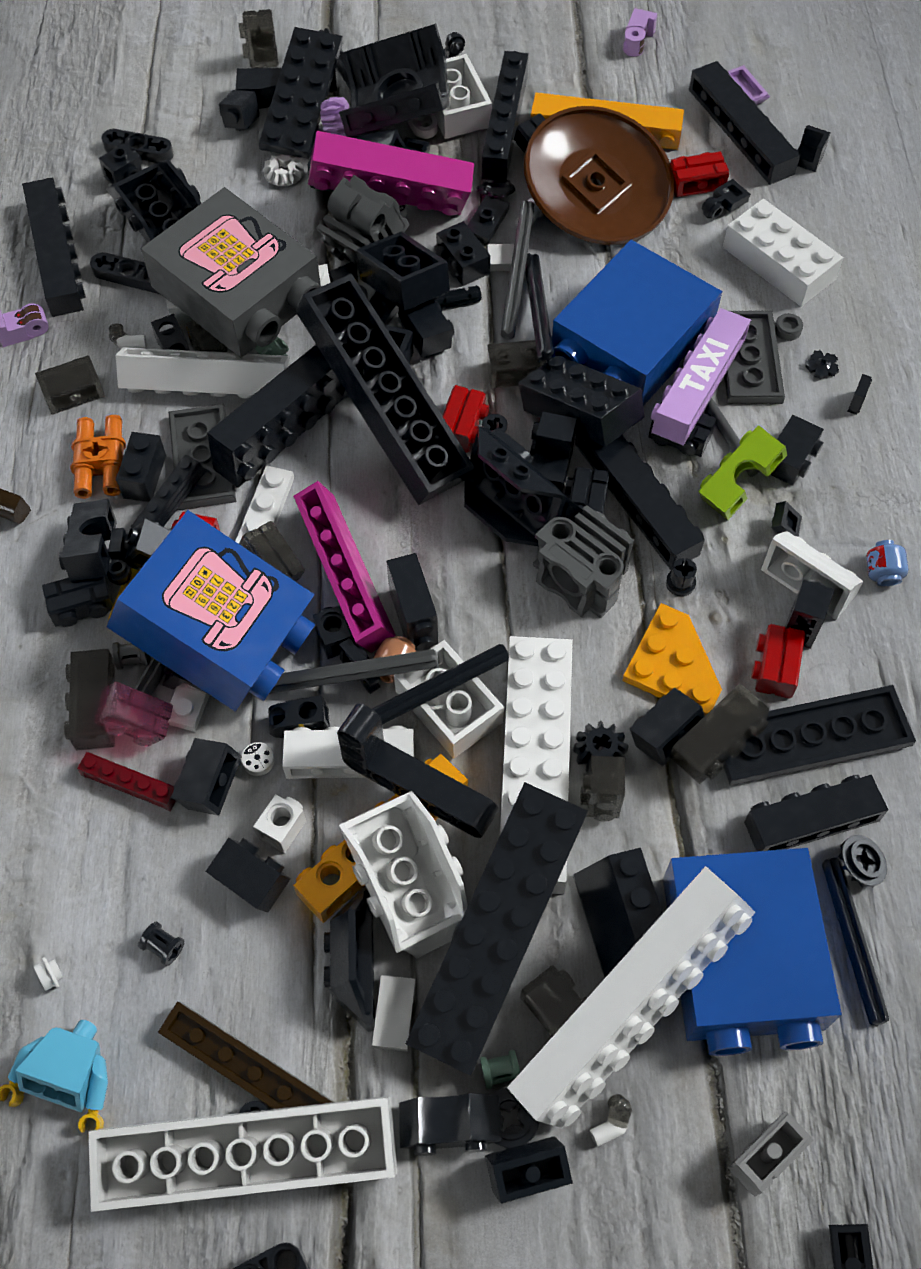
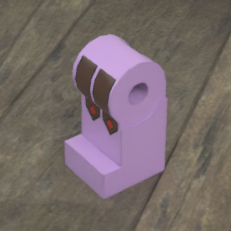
(640, 25)
(22, 324)

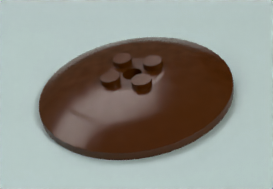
(606, 146)

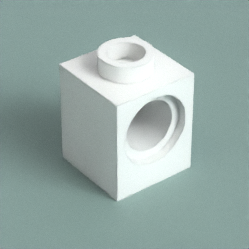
(280, 836)

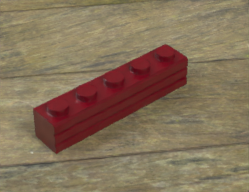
(127, 780)

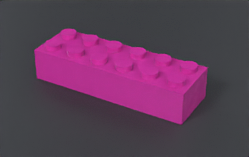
(401, 173)

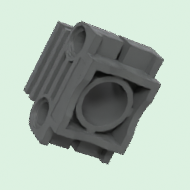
(360, 218)
(583, 560)

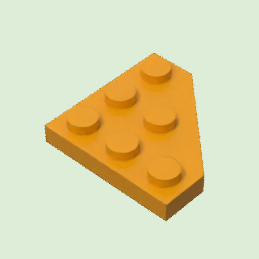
(671, 658)

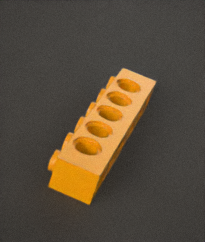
(328, 899)

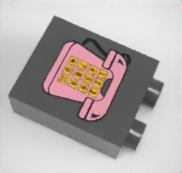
(231, 271)

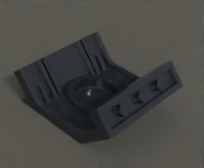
(395, 80)

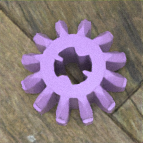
(330, 115)

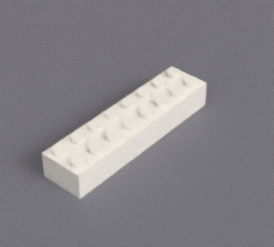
(537, 722)
(631, 1000)
(241, 1153)

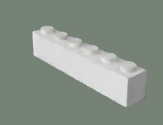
(196, 371)

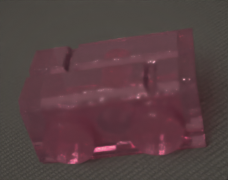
(133, 714)

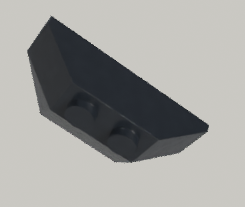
(352, 959)

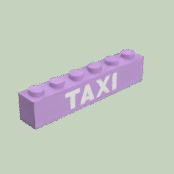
(700, 377)

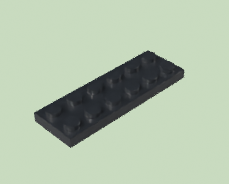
(300, 92)
(823, 735)

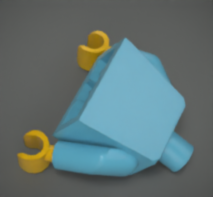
(62, 1070)

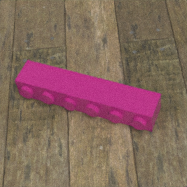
(344, 566)

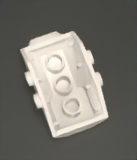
(407, 873)

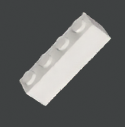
(318, 752)

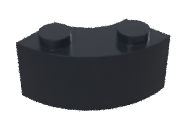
(449, 1122)

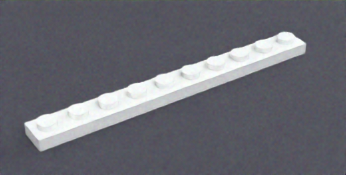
(265, 507)

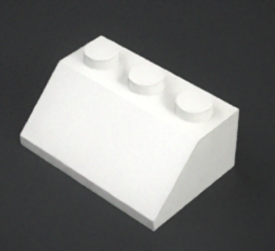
(792, 561)

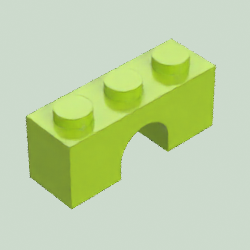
(756, 451)

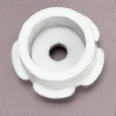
(48, 973)

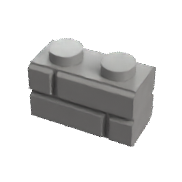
(770, 1154)

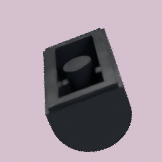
(850, 1246)

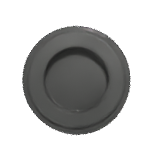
(788, 326)

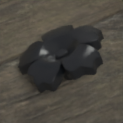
(822, 364)

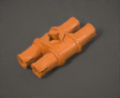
(97, 456)

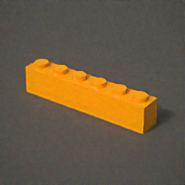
(661, 122)

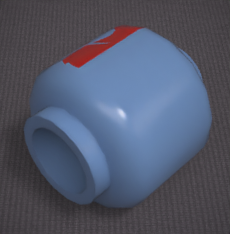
(887, 563)

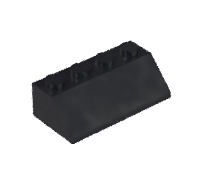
(617, 904)

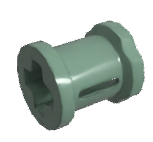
(499, 1069)

